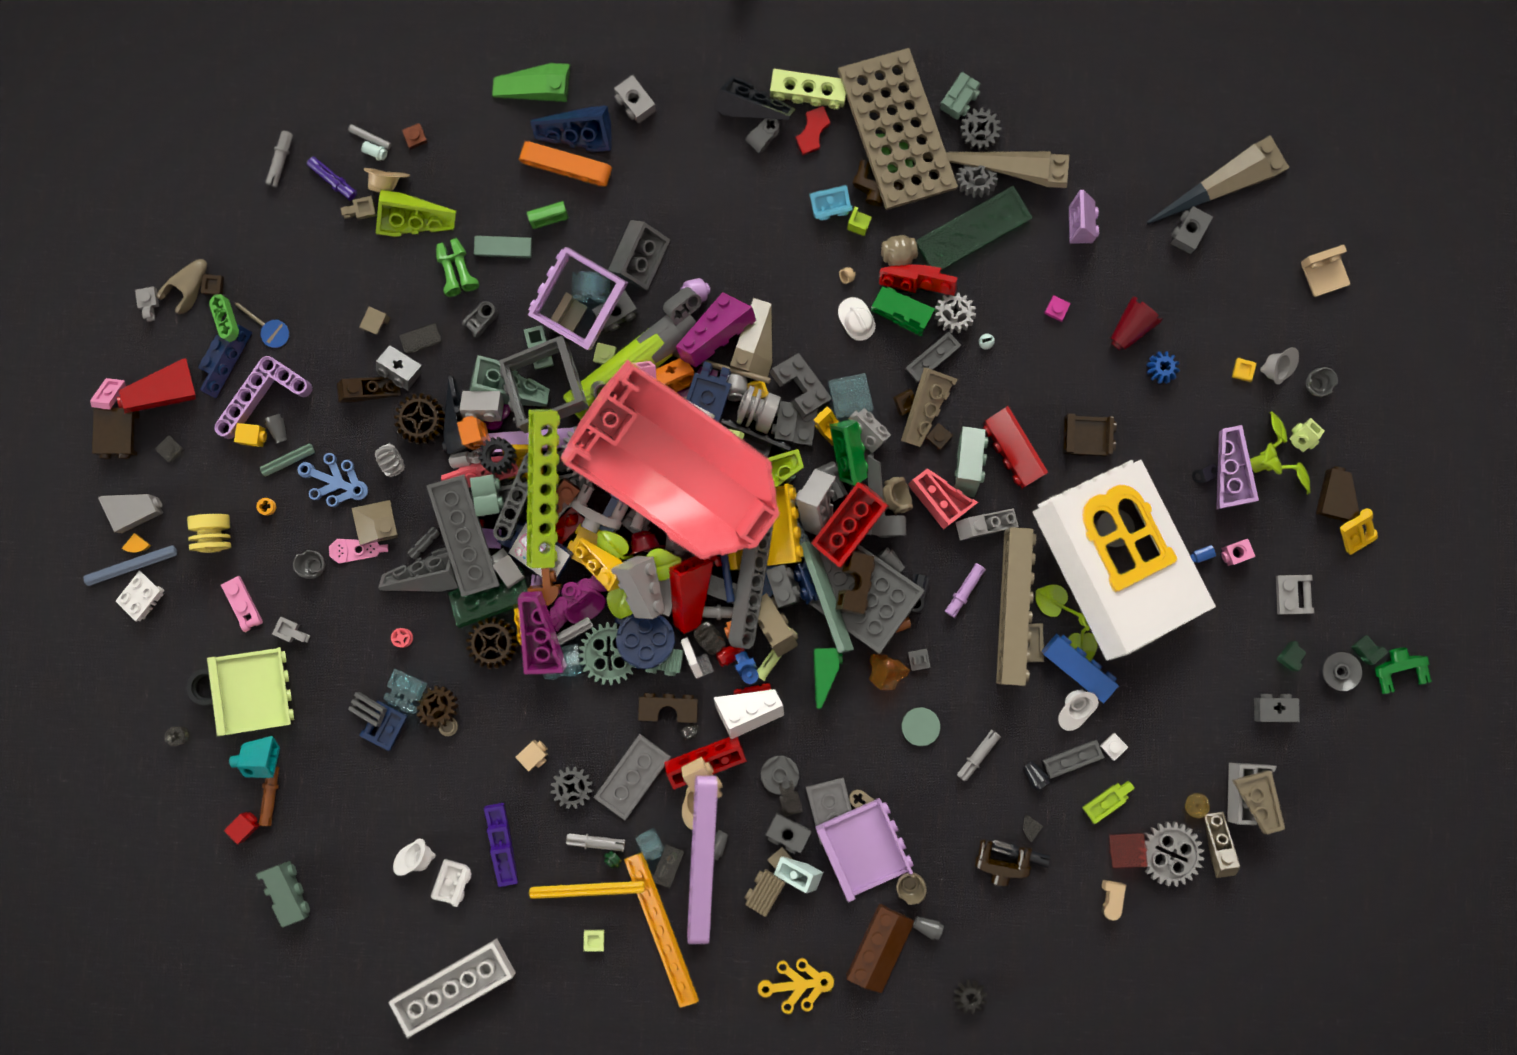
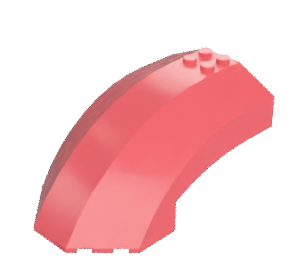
(674, 465)

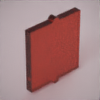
(1128, 850)

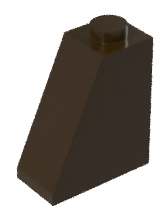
(1338, 496)

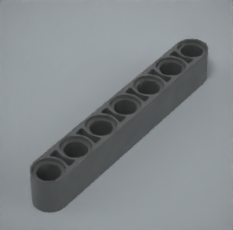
(749, 593)

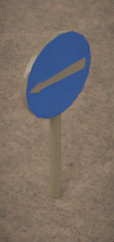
(273, 333)

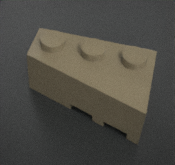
(775, 628)

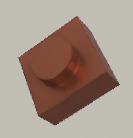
(414, 136)

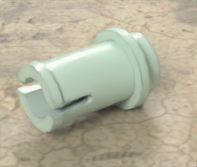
(375, 151)

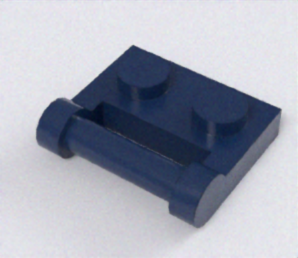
(389, 729)

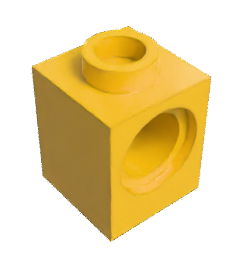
(250, 435)

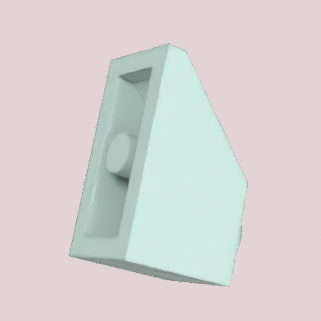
(798, 874)

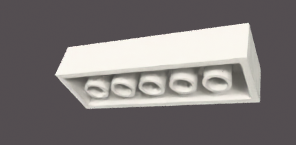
(452, 988)

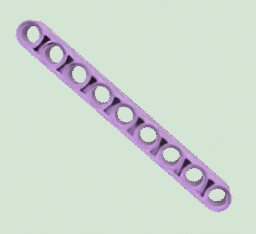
(702, 859)

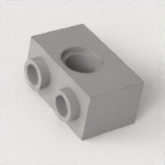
(632, 89)

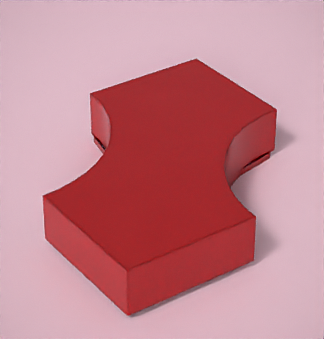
(816, 122)

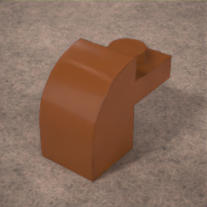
(549, 589)

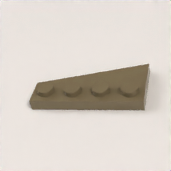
(929, 397)

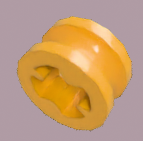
(270, 511)

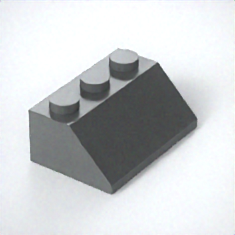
(639, 254)

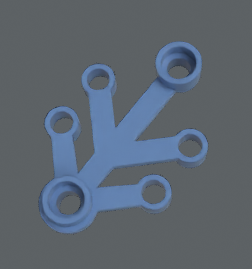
(336, 481)

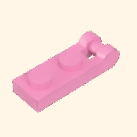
(241, 603)

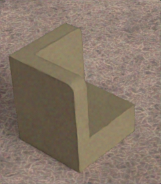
(374, 320)

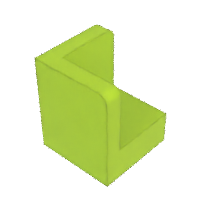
(858, 222)

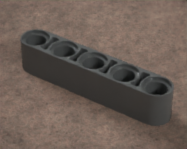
(510, 503)

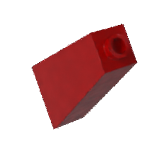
(161, 388)
(688, 591)

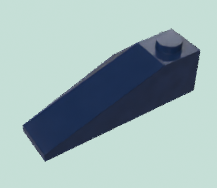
(580, 128)

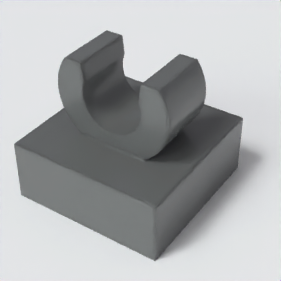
(918, 659)

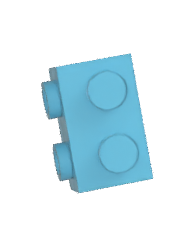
(830, 202)

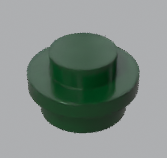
(612, 860)

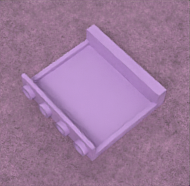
(864, 848)

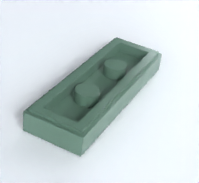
(503, 246)

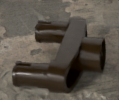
(868, 186)
(1001, 870)

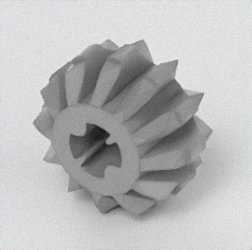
(389, 460)

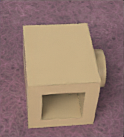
(533, 755)

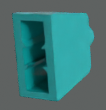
(257, 758)

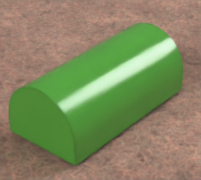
(547, 215)

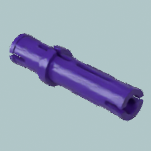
(337, 183)

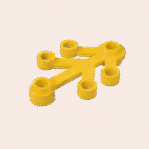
(798, 984)

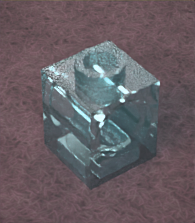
(650, 844)

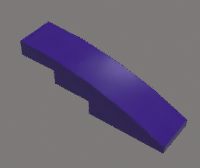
(501, 844)

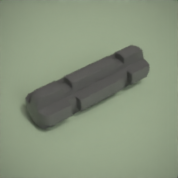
(423, 543)

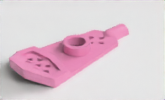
(350, 553)

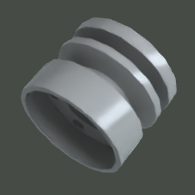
(758, 409)

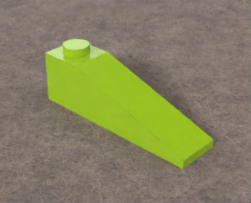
(407, 214)
(785, 466)

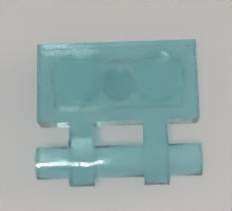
(407, 685)

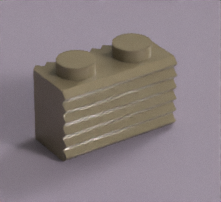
(765, 892)

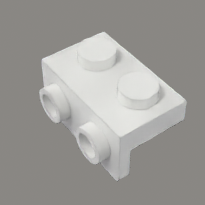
(451, 882)

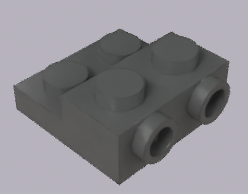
(792, 427)

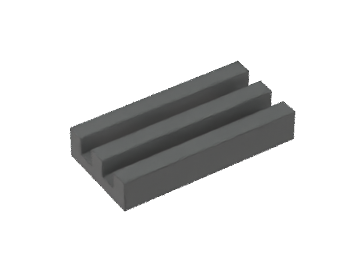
(356, 703)

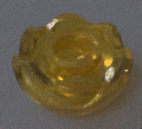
(1203, 805)

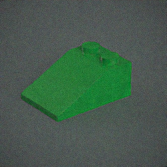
(825, 669)

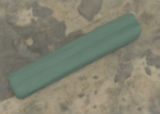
(287, 460)

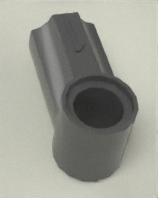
(838, 487)

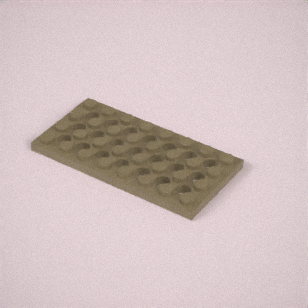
(921, 112)

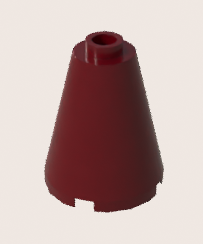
(1134, 324)

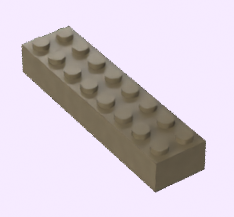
(1015, 606)

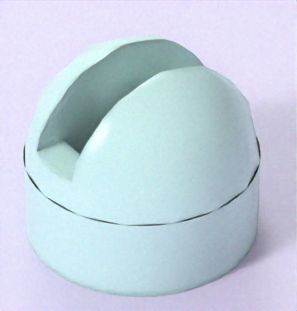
(986, 345)

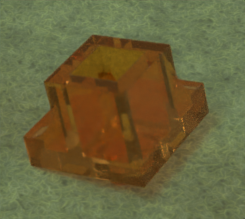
(886, 671)

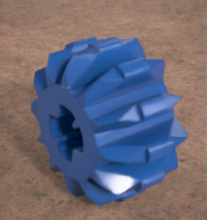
(1157, 362)

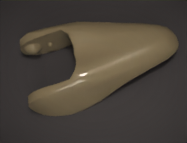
(188, 282)

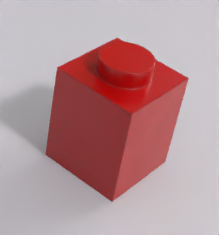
(242, 827)

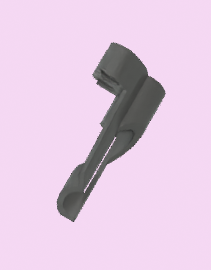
(886, 525)

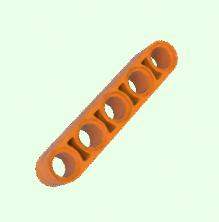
(565, 163)

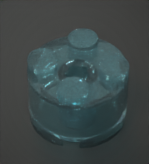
(591, 286)

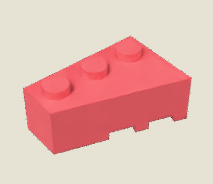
(940, 498)

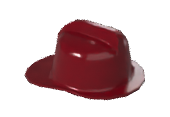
(644, 542)

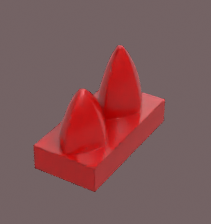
(567, 525)

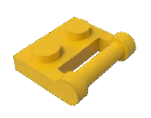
(1353, 532)

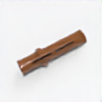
(269, 799)

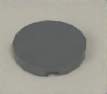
(1106, 525)
(779, 770)

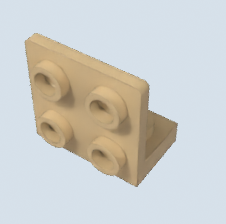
(1326, 271)

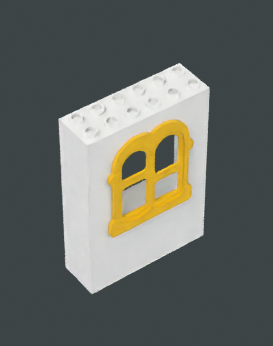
(1143, 602)

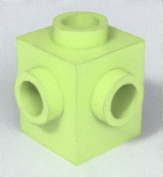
(1306, 435)

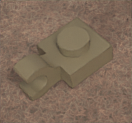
(362, 208)

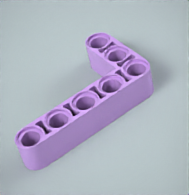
(257, 393)

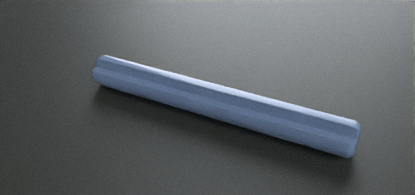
(130, 565)

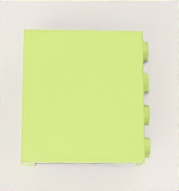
(250, 691)

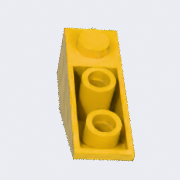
(598, 563)

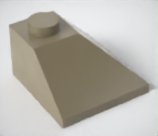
(374, 522)

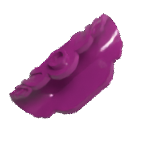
(578, 602)

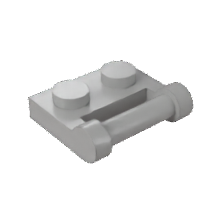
(1288, 594)

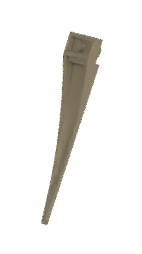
(1037, 167)

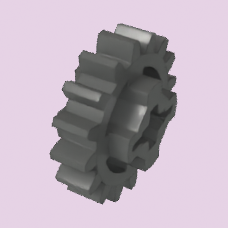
(985, 134)
(976, 180)
(561, 781)

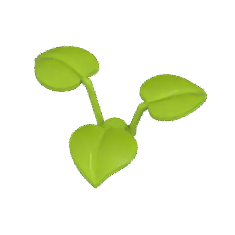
(1269, 460)
(618, 546)
(1051, 602)

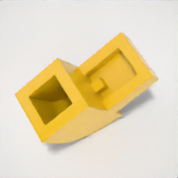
(823, 423)

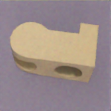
(1114, 899)

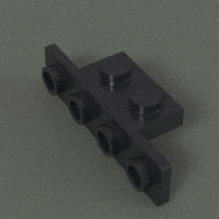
(761, 443)

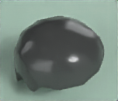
(1321, 381)
(309, 564)

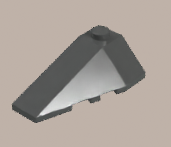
(426, 574)

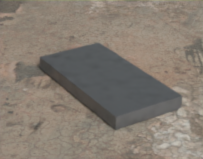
(632, 777)

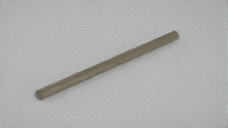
(736, 371)

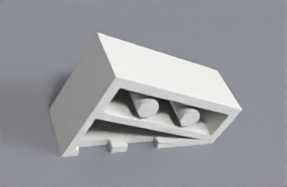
(748, 710)

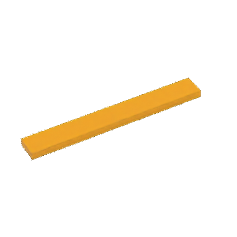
(662, 932)

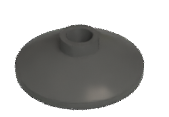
(1350, 674)

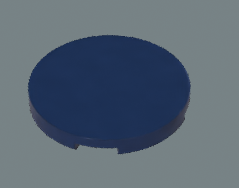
(645, 641)

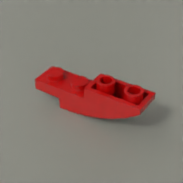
(918, 276)

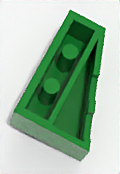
(902, 310)

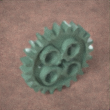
(591, 655)

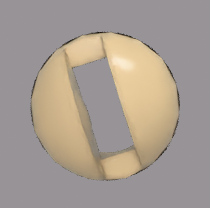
(847, 275)

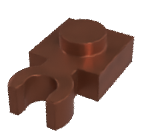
(566, 493)

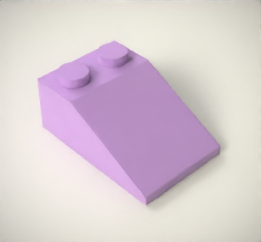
(1083, 219)

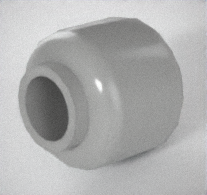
(738, 388)

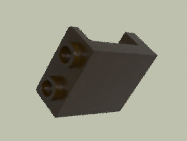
(113, 433)
(1089, 435)

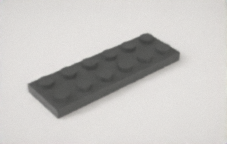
(463, 535)

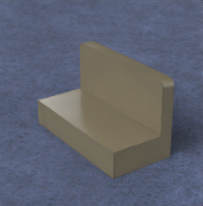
(569, 313)

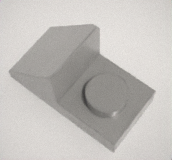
(506, 568)

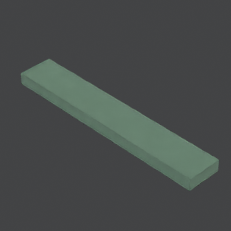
(826, 597)

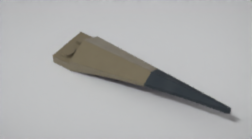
(1252, 166)

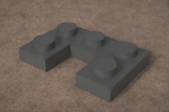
(814, 392)

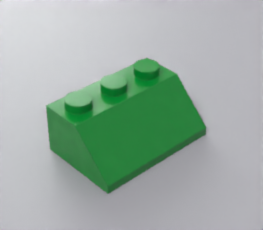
(849, 451)

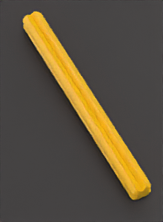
(587, 889)

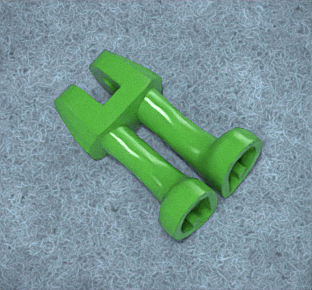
(452, 286)

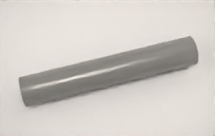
(370, 137)

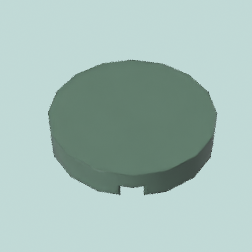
(920, 726)

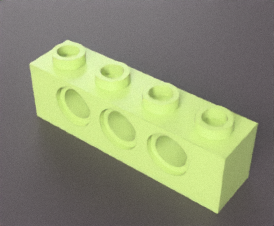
(800, 81)

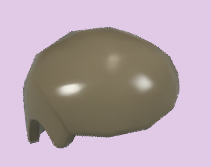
(911, 888)

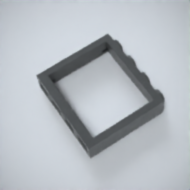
(535, 354)

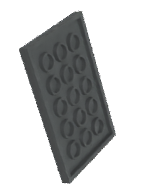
(889, 601)

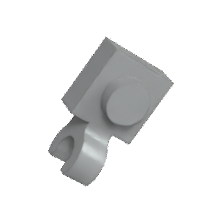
(146, 302)
(288, 630)

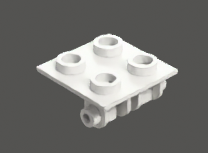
(139, 596)

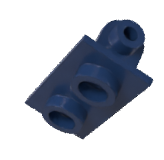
(803, 577)

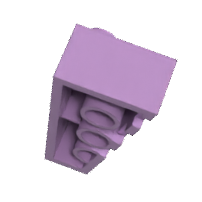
(1235, 473)

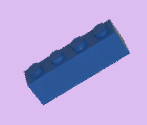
(1080, 668)

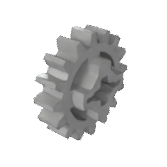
(964, 312)

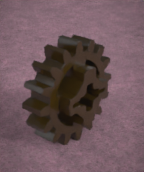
(437, 715)

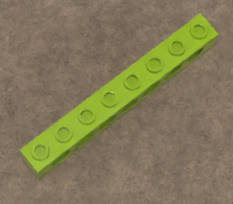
(547, 557)

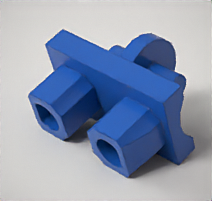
(746, 668)

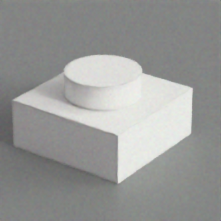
(1113, 746)

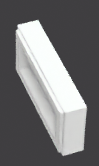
(693, 662)

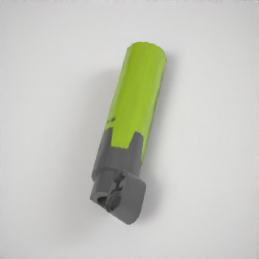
(653, 345)

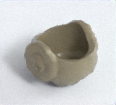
(899, 250)
(897, 495)

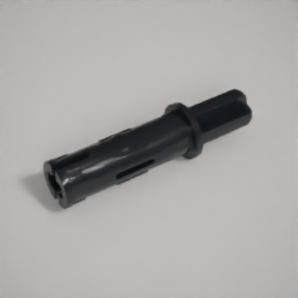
(1013, 851)

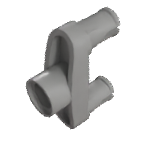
(593, 519)

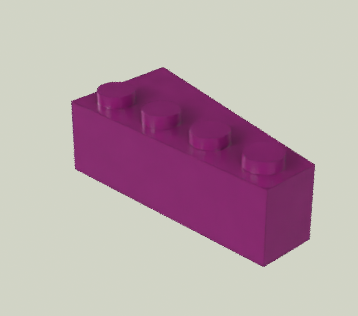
(714, 329)
(538, 637)

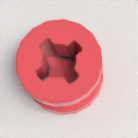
(398, 638)

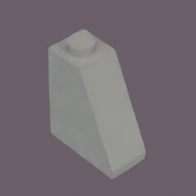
(130, 510)

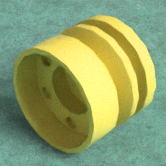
(209, 532)

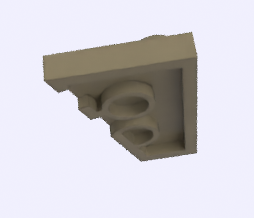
(1262, 800)

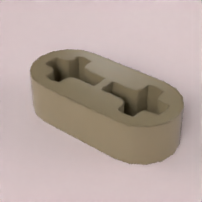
(865, 797)

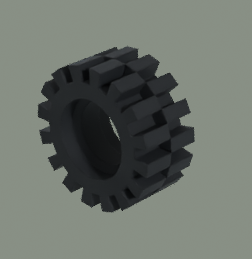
(489, 448)

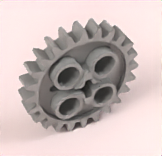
(1178, 837)

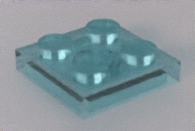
(850, 395)

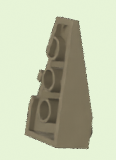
(754, 345)

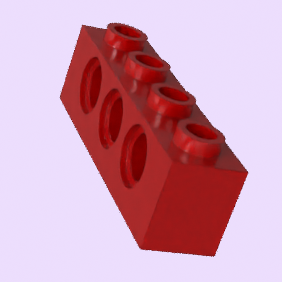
(720, 755)

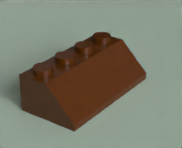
(879, 949)

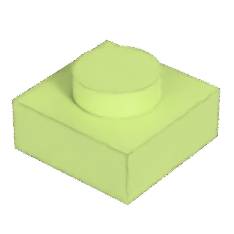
(603, 353)
(593, 940)

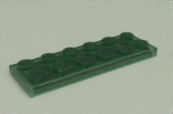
(974, 229)

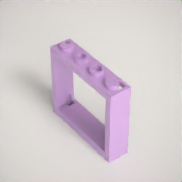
(546, 288)

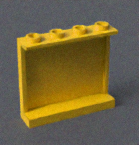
(785, 535)

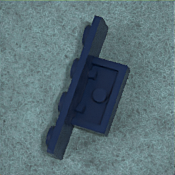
(221, 360)

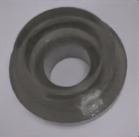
(690, 731)

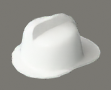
(856, 318)
(1077, 709)
(413, 858)

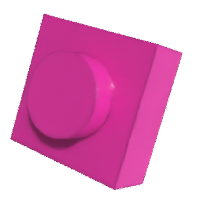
(1057, 308)

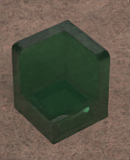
(1369, 651)
(1292, 656)

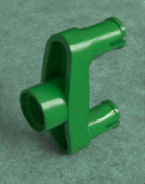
(1402, 661)

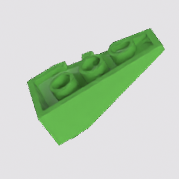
(537, 83)

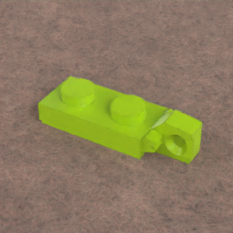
(1107, 801)

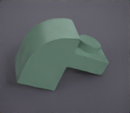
(536, 336)

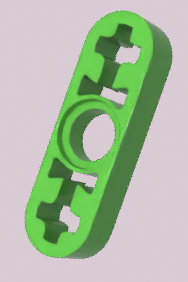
(229, 322)

